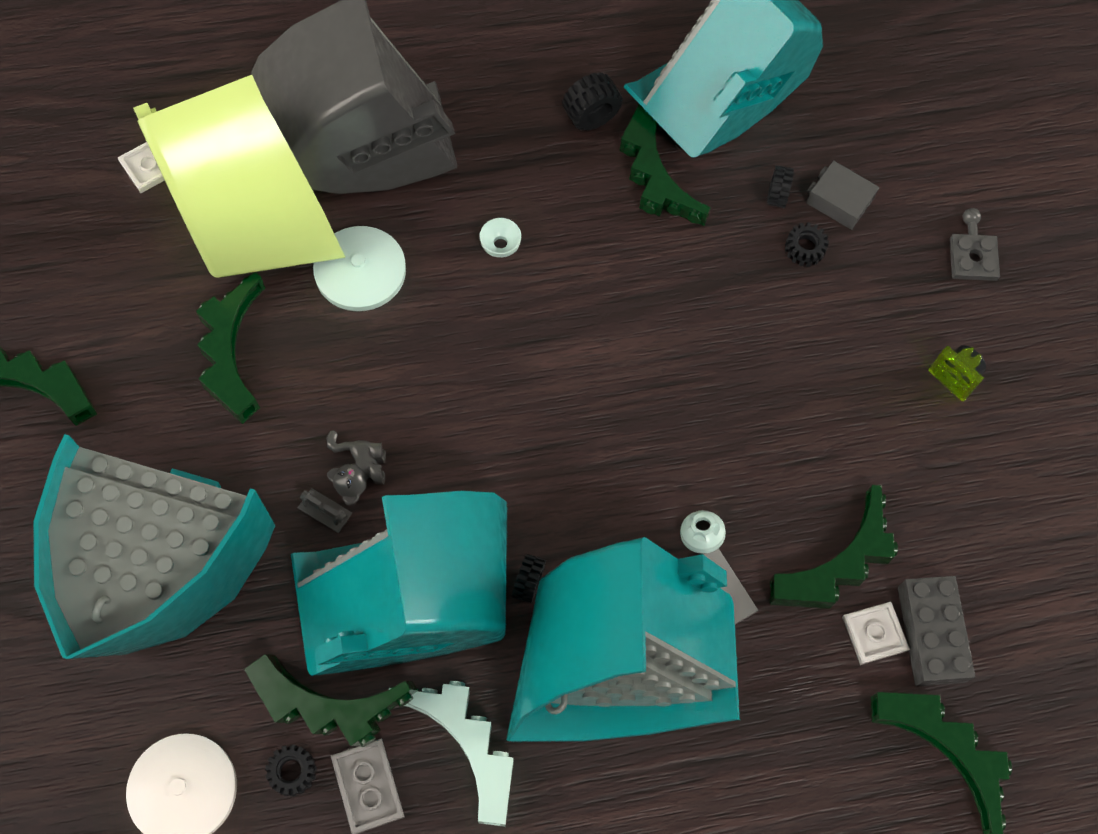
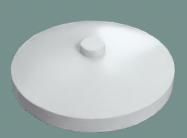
(181, 786)

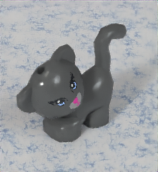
(351, 479)

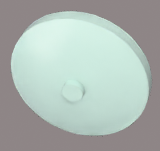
(367, 274)

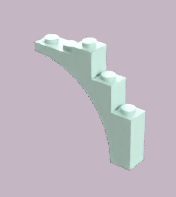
(491, 771)

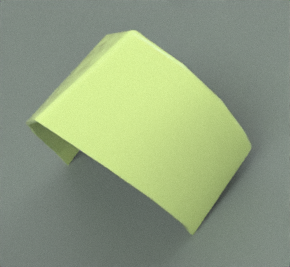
(237, 182)

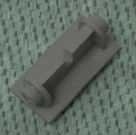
(324, 510)

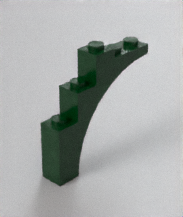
(647, 170)
(218, 347)
(55, 383)
(817, 586)
(289, 698)
(957, 741)

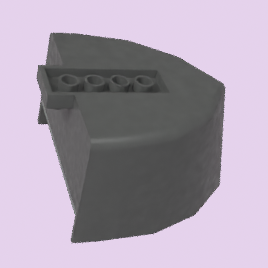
(353, 104)

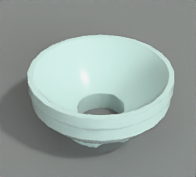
(500, 229)
(699, 540)

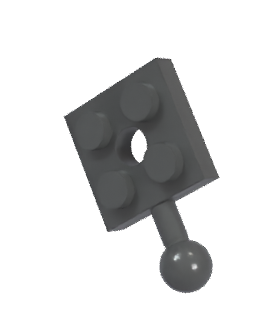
(984, 246)

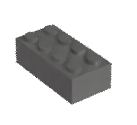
(935, 631)

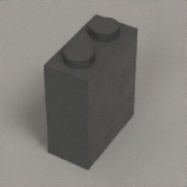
(841, 194)

